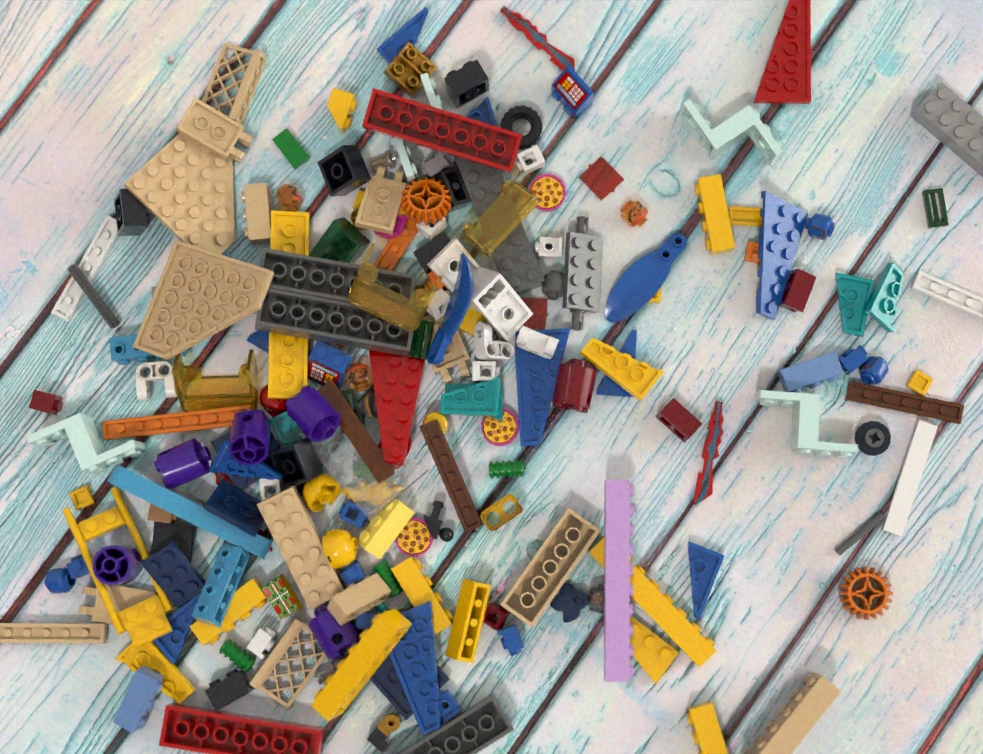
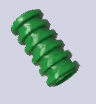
(506, 469)
(387, 575)
(237, 655)

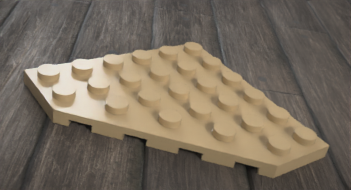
(189, 193)
(199, 298)

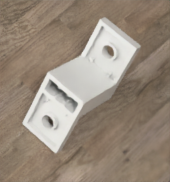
(490, 290)

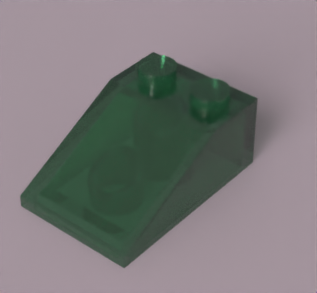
(341, 242)

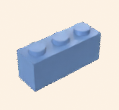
(810, 373)
(139, 699)

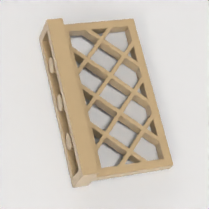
(247, 84)
(275, 657)

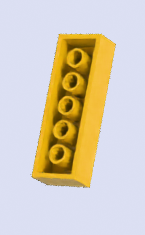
(360, 664)

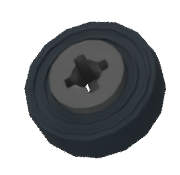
(865, 436)

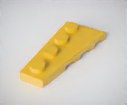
(627, 372)
(651, 651)
(150, 655)

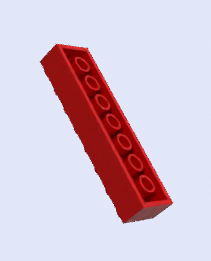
(441, 131)
(235, 733)

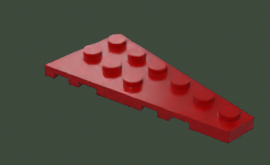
(789, 64)
(396, 395)

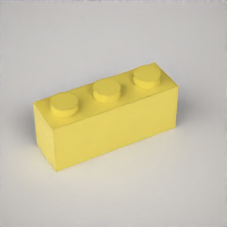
(385, 528)

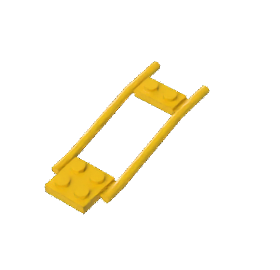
(146, 619)

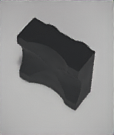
(181, 535)

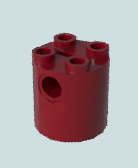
(574, 386)

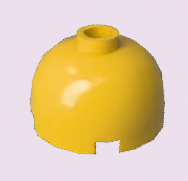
(320, 491)
(340, 547)

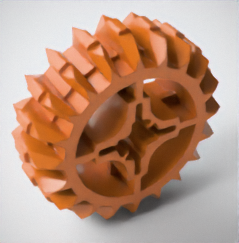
(415, 196)
(866, 600)

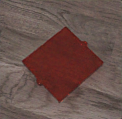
(601, 178)
(539, 310)

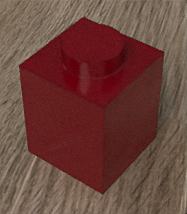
(46, 402)

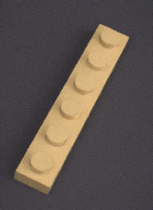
(53, 632)

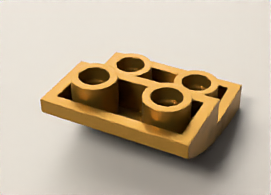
(408, 67)

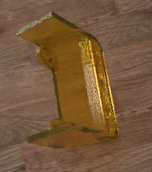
(499, 219)
(386, 303)
(215, 392)

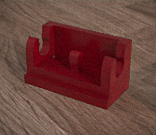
(797, 290)
(679, 420)

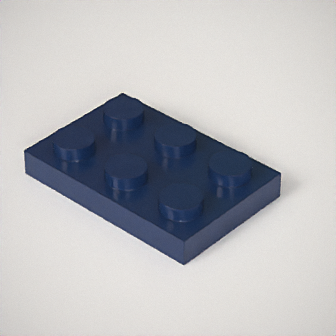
(236, 508)
(174, 574)

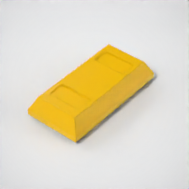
(745, 216)

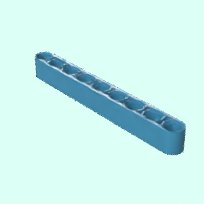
(187, 510)

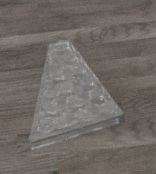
(356, 479)

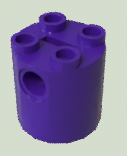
(313, 414)
(250, 437)
(183, 463)
(117, 564)
(327, 629)

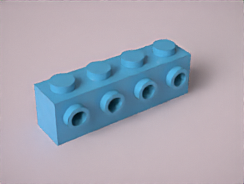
(124, 352)
(220, 585)

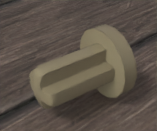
(386, 160)

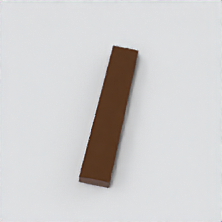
(904, 402)
(357, 433)
(451, 475)

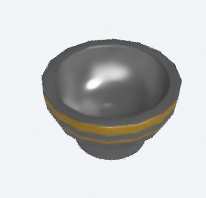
(367, 406)

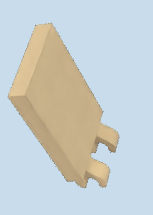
(213, 130)
(381, 202)
(455, 353)
(121, 597)

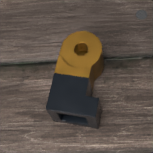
(387, 725)

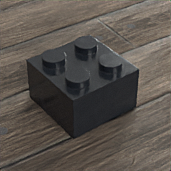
(466, 83)
(344, 170)
(130, 214)
(296, 462)

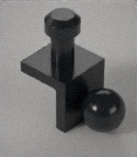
(434, 524)

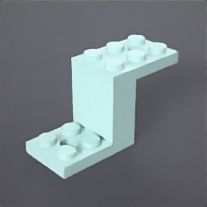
(731, 131)
(403, 146)
(805, 423)
(86, 443)

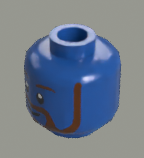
(820, 226)
(873, 370)

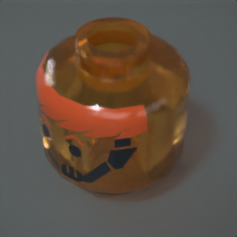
(288, 198)
(633, 213)
(359, 377)

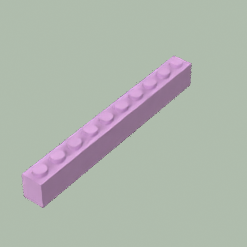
(617, 581)

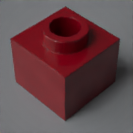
(491, 618)

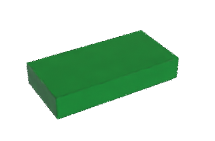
(290, 149)

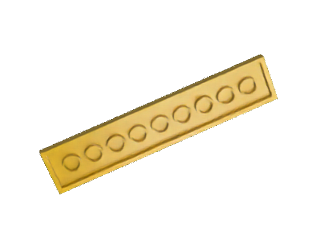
(287, 353)

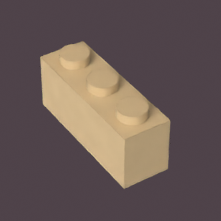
(257, 212)
(358, 598)

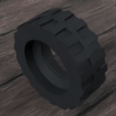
(531, 116)

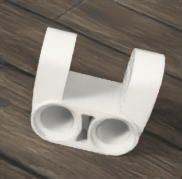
(536, 342)
(492, 350)
(143, 383)

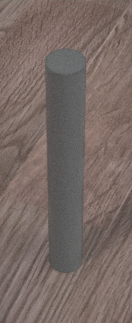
(859, 534)

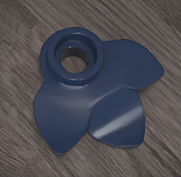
(566, 602)

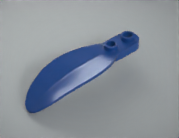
(642, 280)
(454, 313)

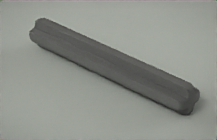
(93, 296)

